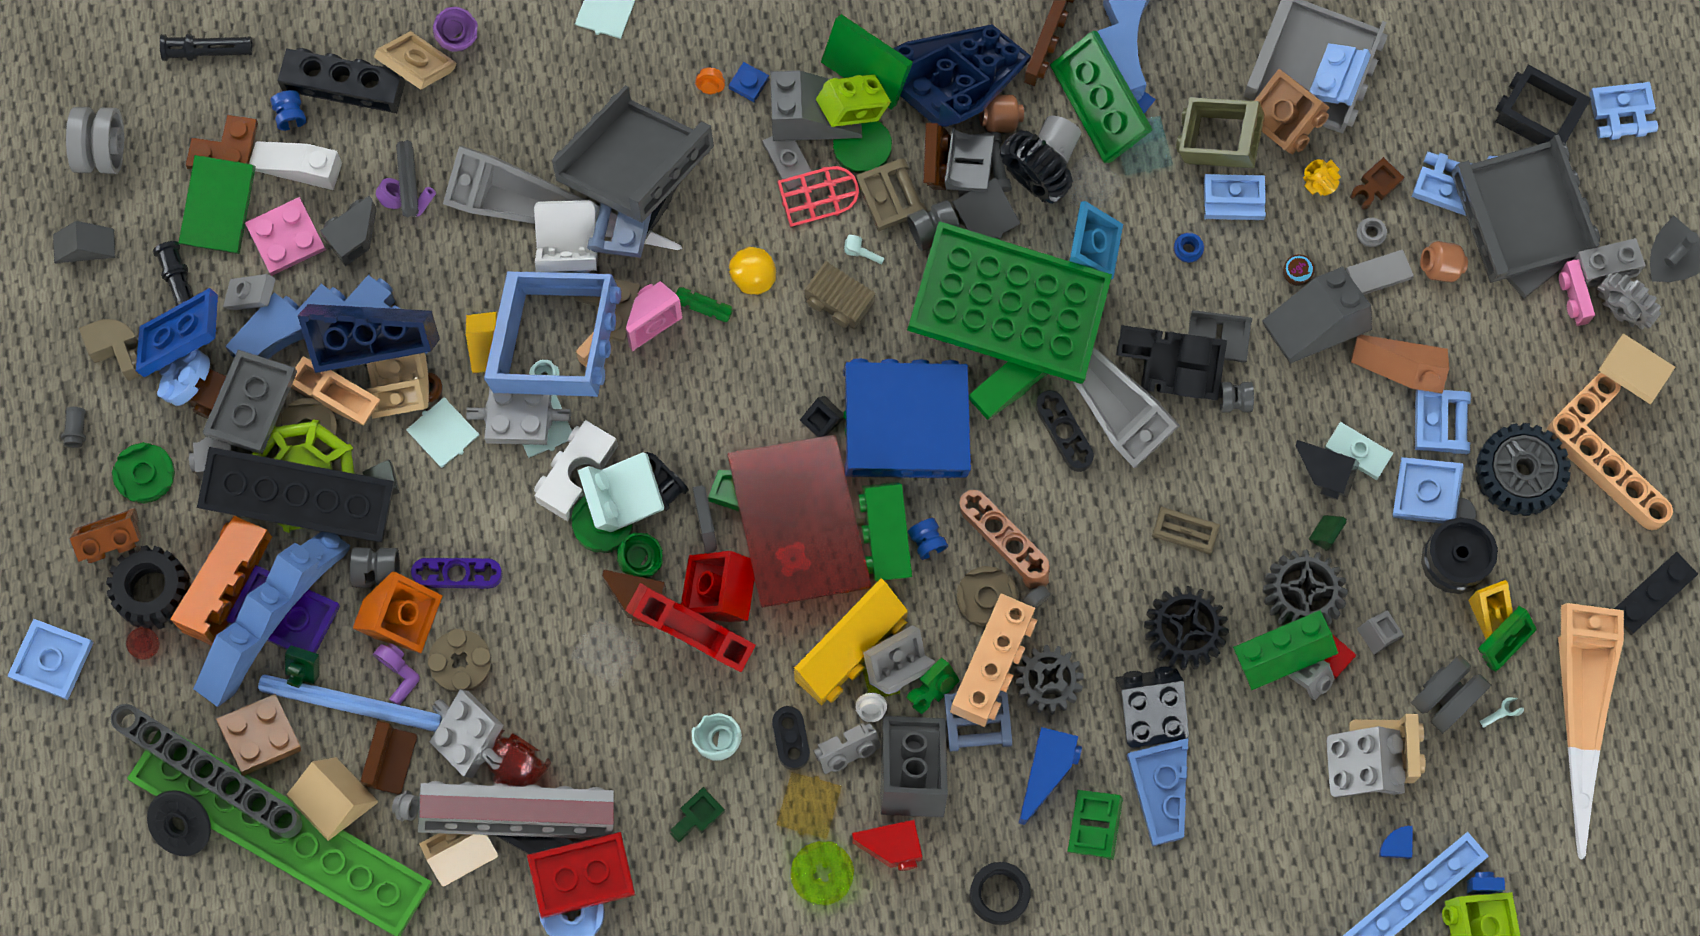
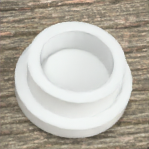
(871, 707)

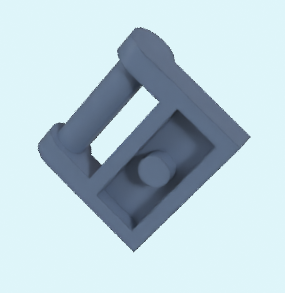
(627, 237)
(958, 741)

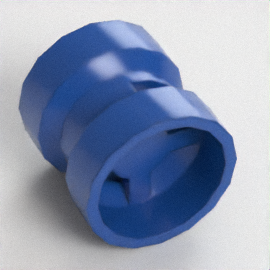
(287, 108)
(927, 537)

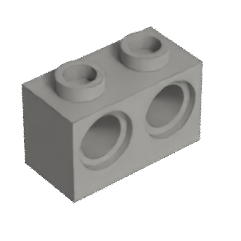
(1612, 258)

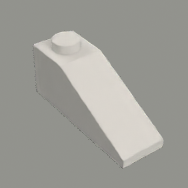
(297, 162)

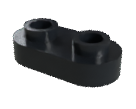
(791, 738)

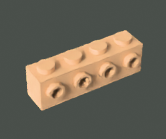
(992, 661)

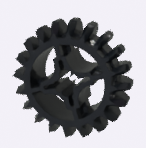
(1036, 166)
(1172, 621)

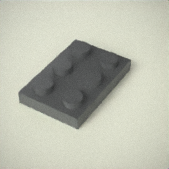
(250, 402)

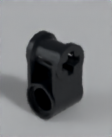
(668, 482)

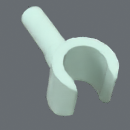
(853, 248)
(1502, 712)

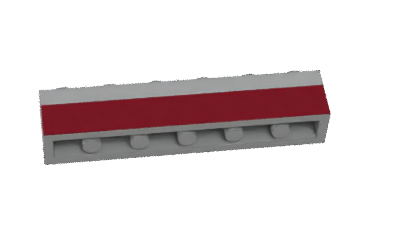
(515, 810)

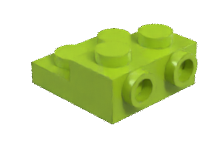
(1482, 915)

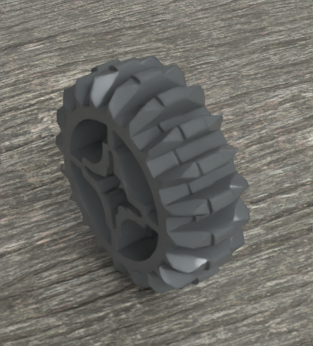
(1279, 592)

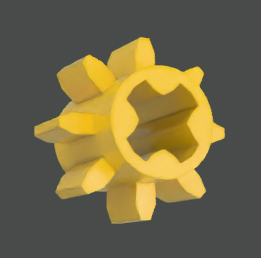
(1321, 177)

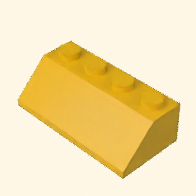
(842, 648)

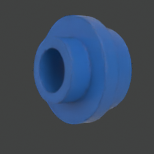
(1195, 241)

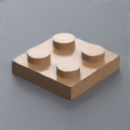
(258, 735)

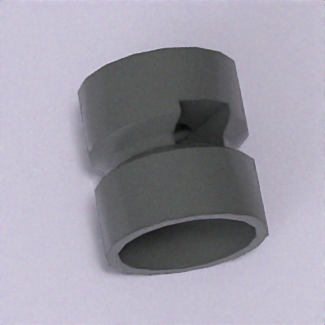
(924, 223)
(372, 567)

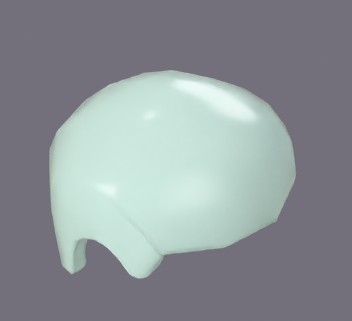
(728, 739)

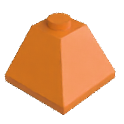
(398, 612)

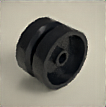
(1463, 572)

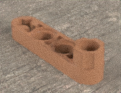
(1007, 534)

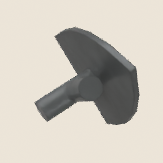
(1675, 253)

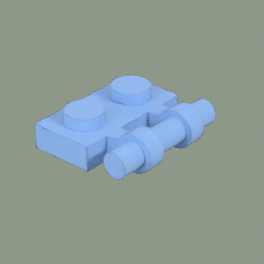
(1623, 101)
(1437, 187)

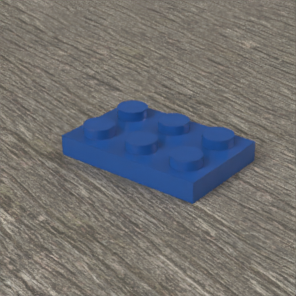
(177, 332)

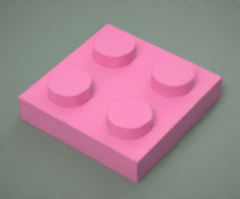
(285, 236)

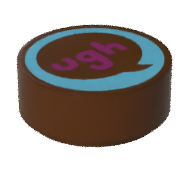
(1298, 270)

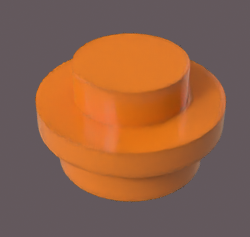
(710, 81)

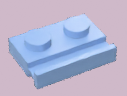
(1340, 74)
(1234, 197)

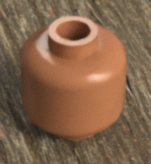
(1002, 114)
(1444, 261)

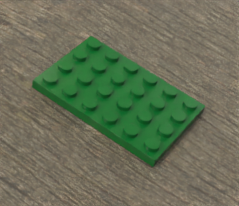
(1010, 302)

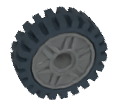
(1536, 451)

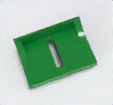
(1092, 839)

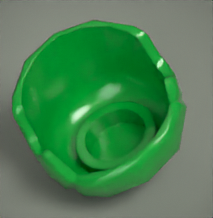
(633, 552)

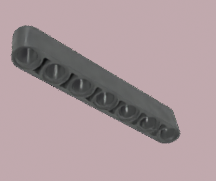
(195, 760)

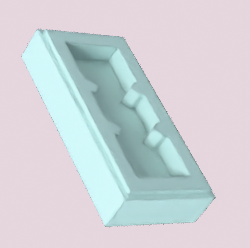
(1367, 452)

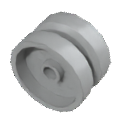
(95, 140)

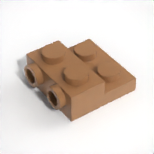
(1290, 112)

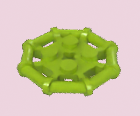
(306, 452)

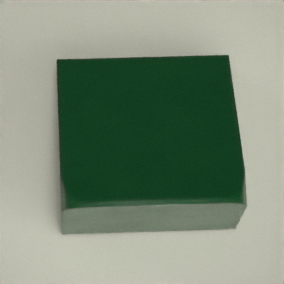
(1327, 531)

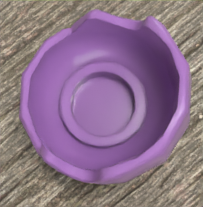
(451, 23)

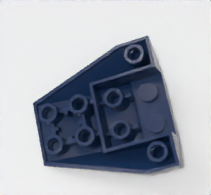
(959, 72)

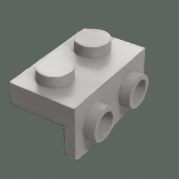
(897, 661)

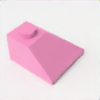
(652, 313)

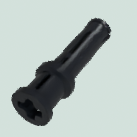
(243, 46)
(174, 270)

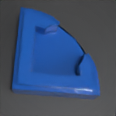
(1398, 844)

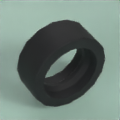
(1017, 876)

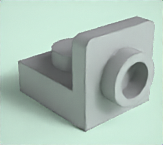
(1315, 678)

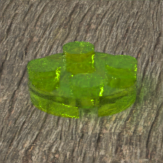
(839, 878)

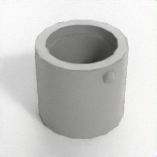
(1060, 135)

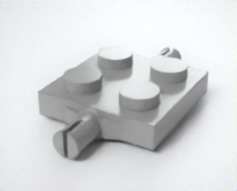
(517, 418)
(466, 734)

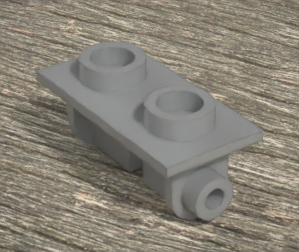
(861, 743)

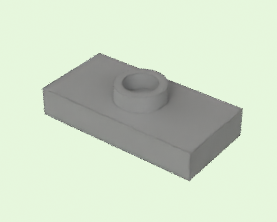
(788, 161)
(249, 292)

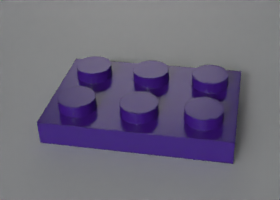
(304, 623)

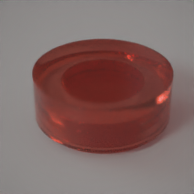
(142, 643)

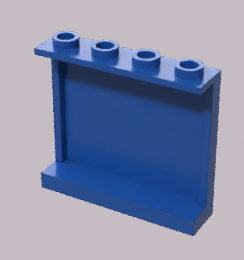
(907, 419)

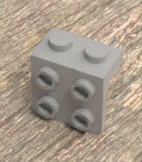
(1366, 762)

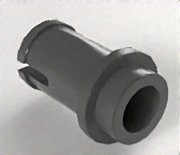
(74, 427)

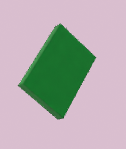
(857, 52)
(217, 204)

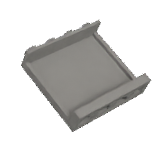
(1299, 43)

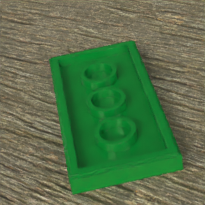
(1101, 97)

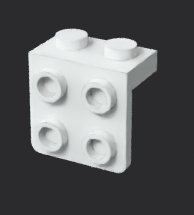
(563, 236)

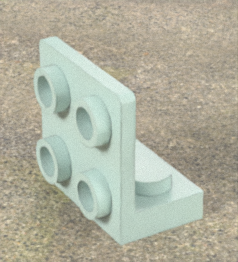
(621, 492)

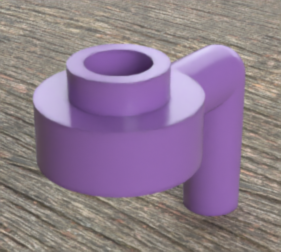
(389, 195)
(392, 658)

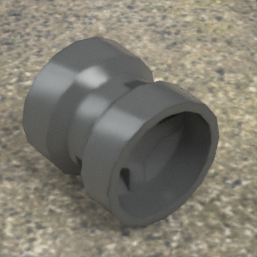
(1236, 397)

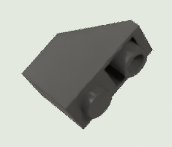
(351, 232)

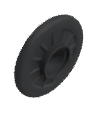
(191, 811)

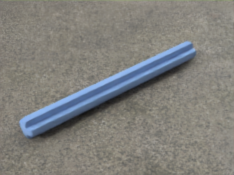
(350, 703)

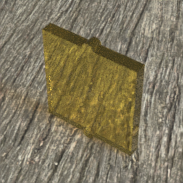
(809, 805)

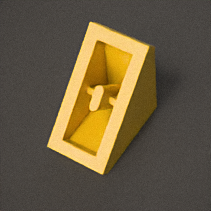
(479, 338)
(1491, 606)

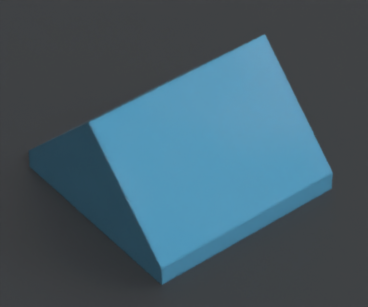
(1096, 239)

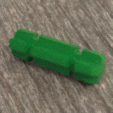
(704, 304)

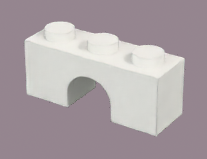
(586, 446)

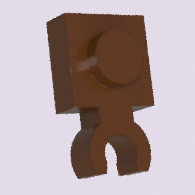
(1378, 181)

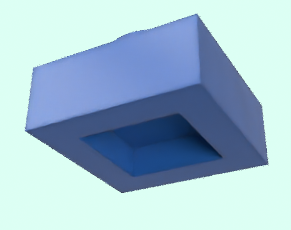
(748, 82)
(1485, 884)

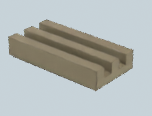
(1157, 533)

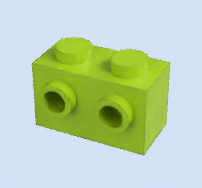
(853, 100)

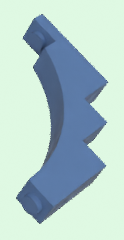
(1122, 40)

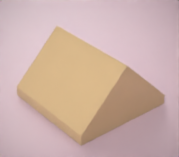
(1636, 368)
(330, 796)

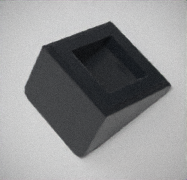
(822, 417)

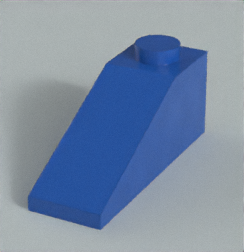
(1051, 763)

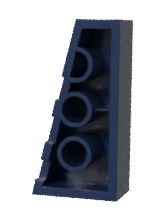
(364, 335)

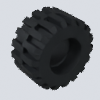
(131, 570)

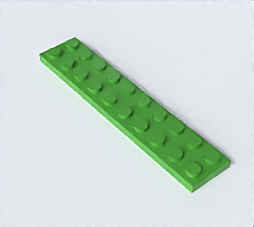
(337, 868)

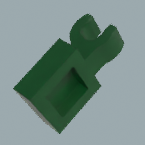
(699, 812)

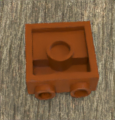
(106, 535)

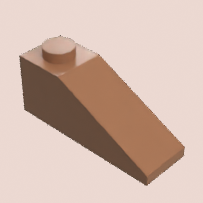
(1403, 362)

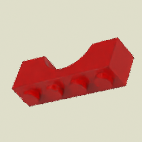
(690, 627)

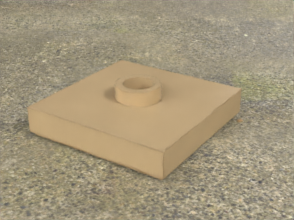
(415, 60)

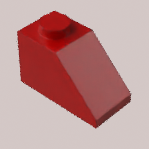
(892, 844)

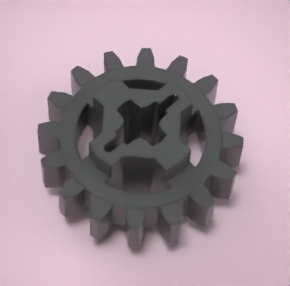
(1059, 686)

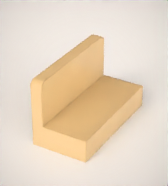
(457, 854)

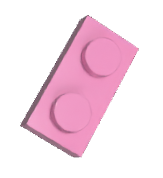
(1579, 301)

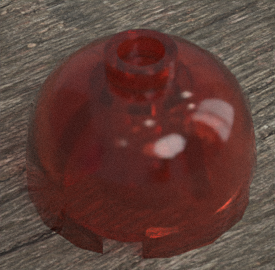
(519, 762)

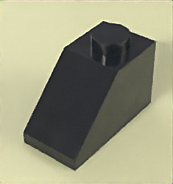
(1328, 469)

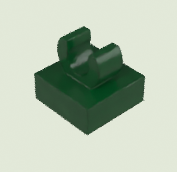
(301, 666)

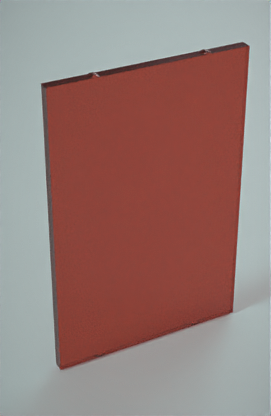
(798, 521)

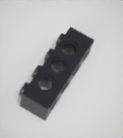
(300, 62)

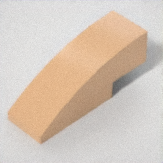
(334, 392)

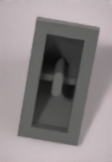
(83, 242)

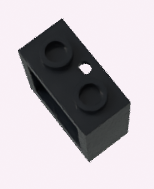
(1548, 84)

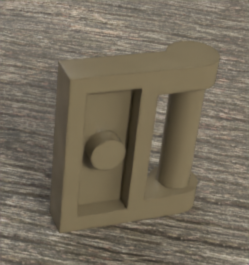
(882, 198)

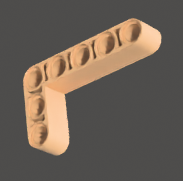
(1604, 455)

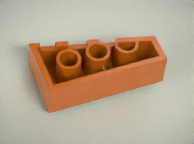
(221, 580)

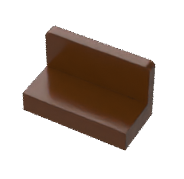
(388, 759)

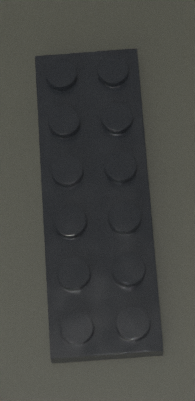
(295, 494)

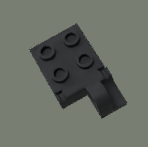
(1177, 363)

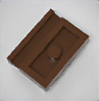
(936, 154)

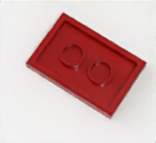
(581, 875)

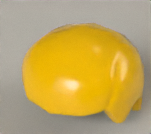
(752, 270)

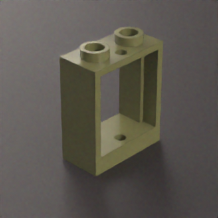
(1248, 111)

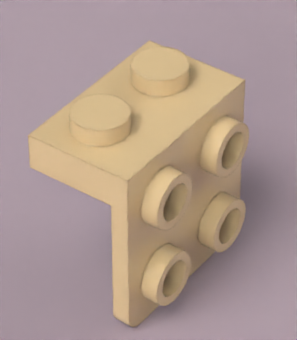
(1411, 733)

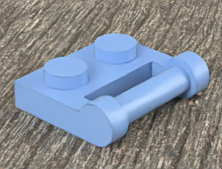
(1432, 421)

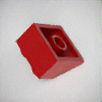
(719, 586)

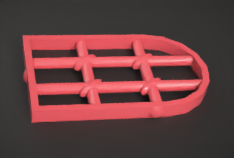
(806, 190)

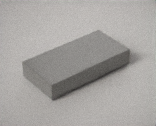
(1381, 272)

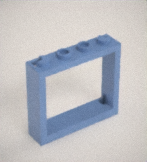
(507, 325)

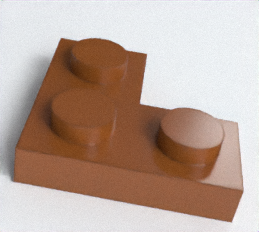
(235, 142)

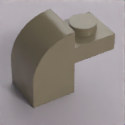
(111, 338)

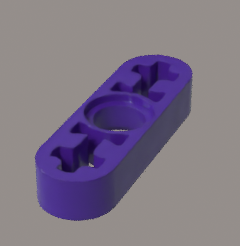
(480, 566)

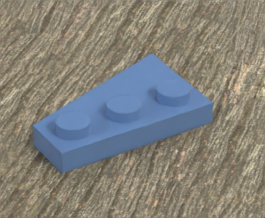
(1160, 786)

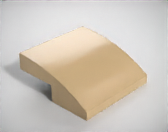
(399, 384)

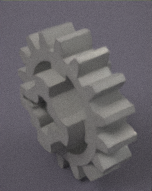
(1629, 300)

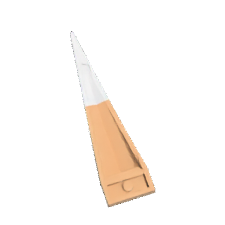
(1588, 662)

